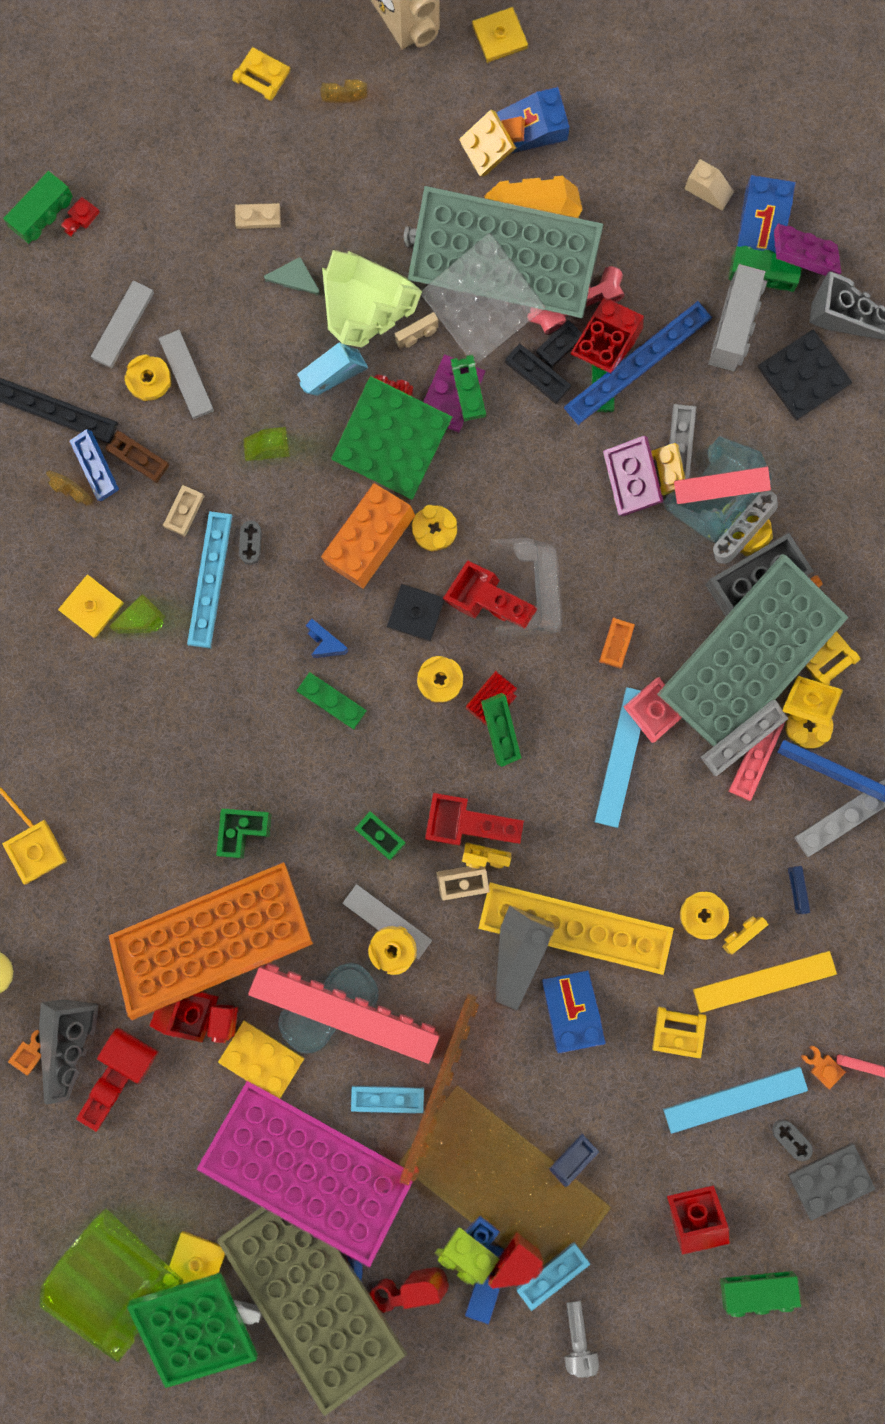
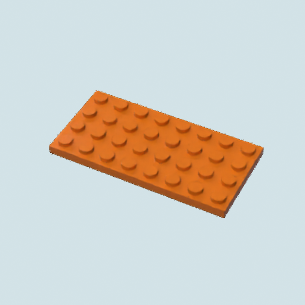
(208, 941)

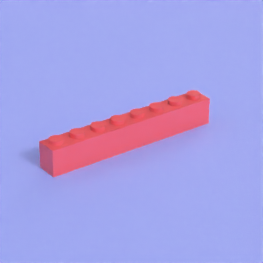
(344, 1013)

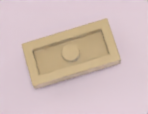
(257, 216)
(409, 335)
(183, 510)

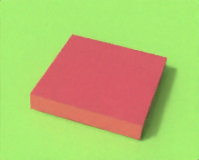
(651, 711)

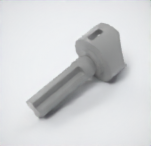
(581, 1361)

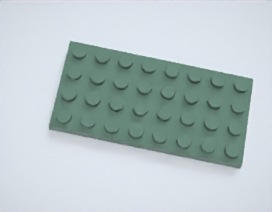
(547, 248)
(753, 652)

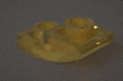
(352, 91)
(65, 485)

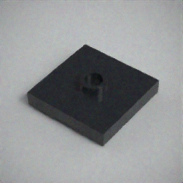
(415, 612)

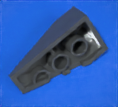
(846, 309)
(520, 952)
(62, 1037)

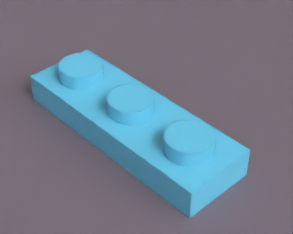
(387, 1099)
(553, 1276)

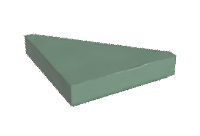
(293, 276)

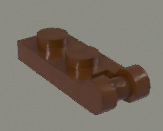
(137, 457)

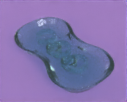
(310, 1035)

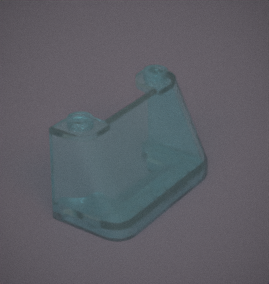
(715, 516)

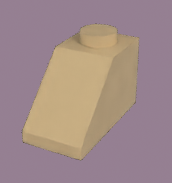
(709, 185)

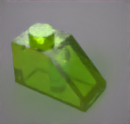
(267, 444)
(139, 618)

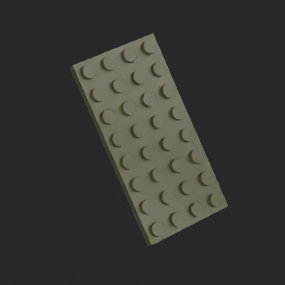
(312, 1306)

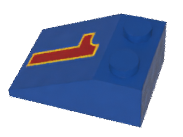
(543, 118)
(764, 207)
(573, 1012)

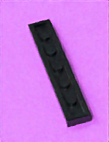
(56, 411)

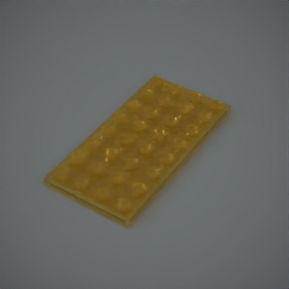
(498, 1174)

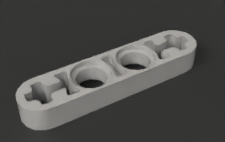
(746, 527)

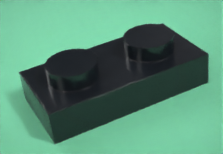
(559, 344)

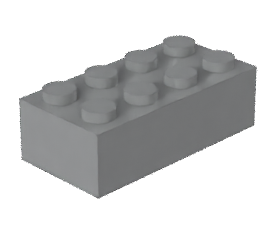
(737, 318)

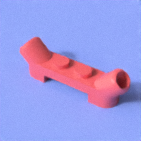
(608, 287)

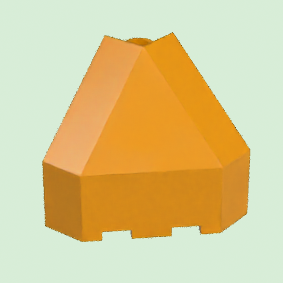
(551, 196)

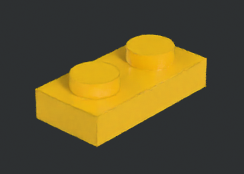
(737, 940)

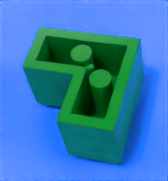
(235, 826)

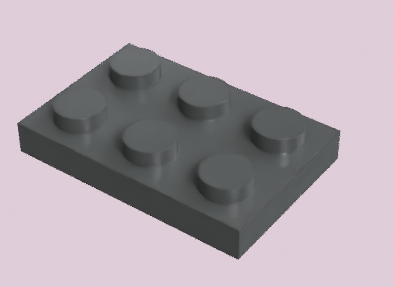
(831, 1181)

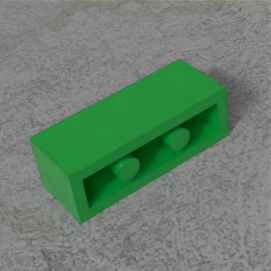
(38, 207)
(778, 273)
(760, 1293)

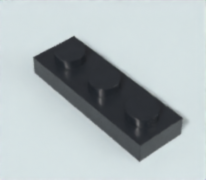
(537, 373)

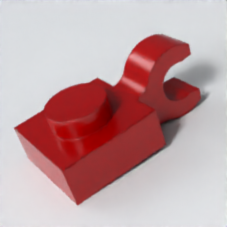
(80, 214)

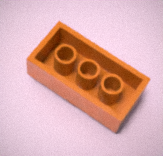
(368, 535)

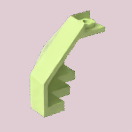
(364, 298)

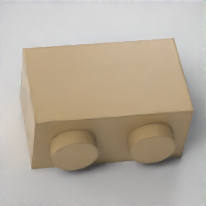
(462, 882)

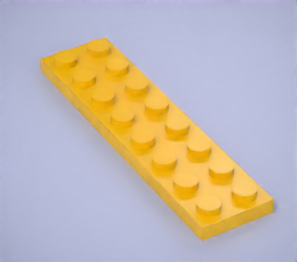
(585, 928)

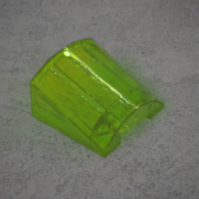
(97, 1280)

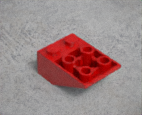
(609, 335)

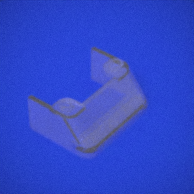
(549, 615)

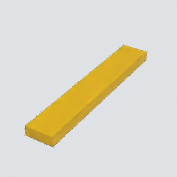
(764, 981)

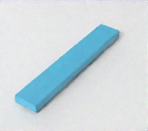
(209, 580)
(619, 766)
(735, 1099)

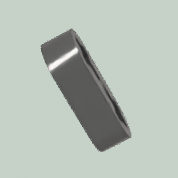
(245, 542)
(788, 1143)

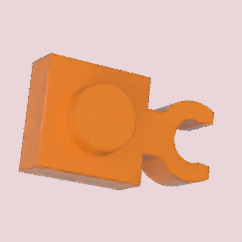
(26, 1055)
(825, 1068)

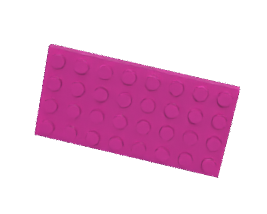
(306, 1173)

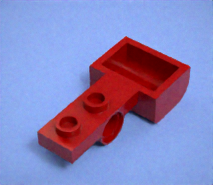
(477, 589)
(450, 820)
(126, 1060)
(419, 1289)

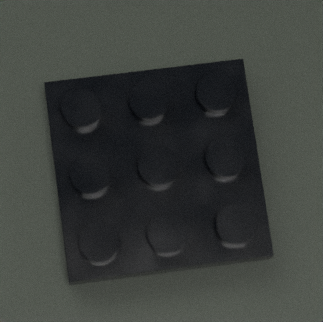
(804, 374)

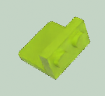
(467, 1257)

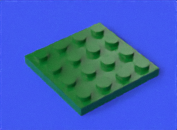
(391, 437)
(192, 1330)

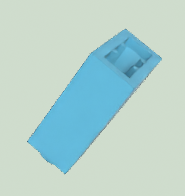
(331, 369)

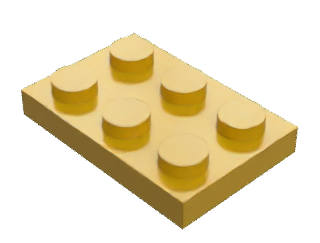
(261, 1060)

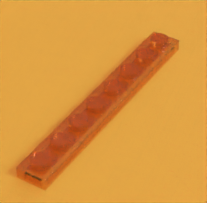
(436, 1098)

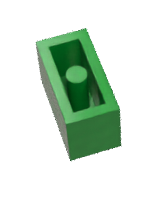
(380, 836)

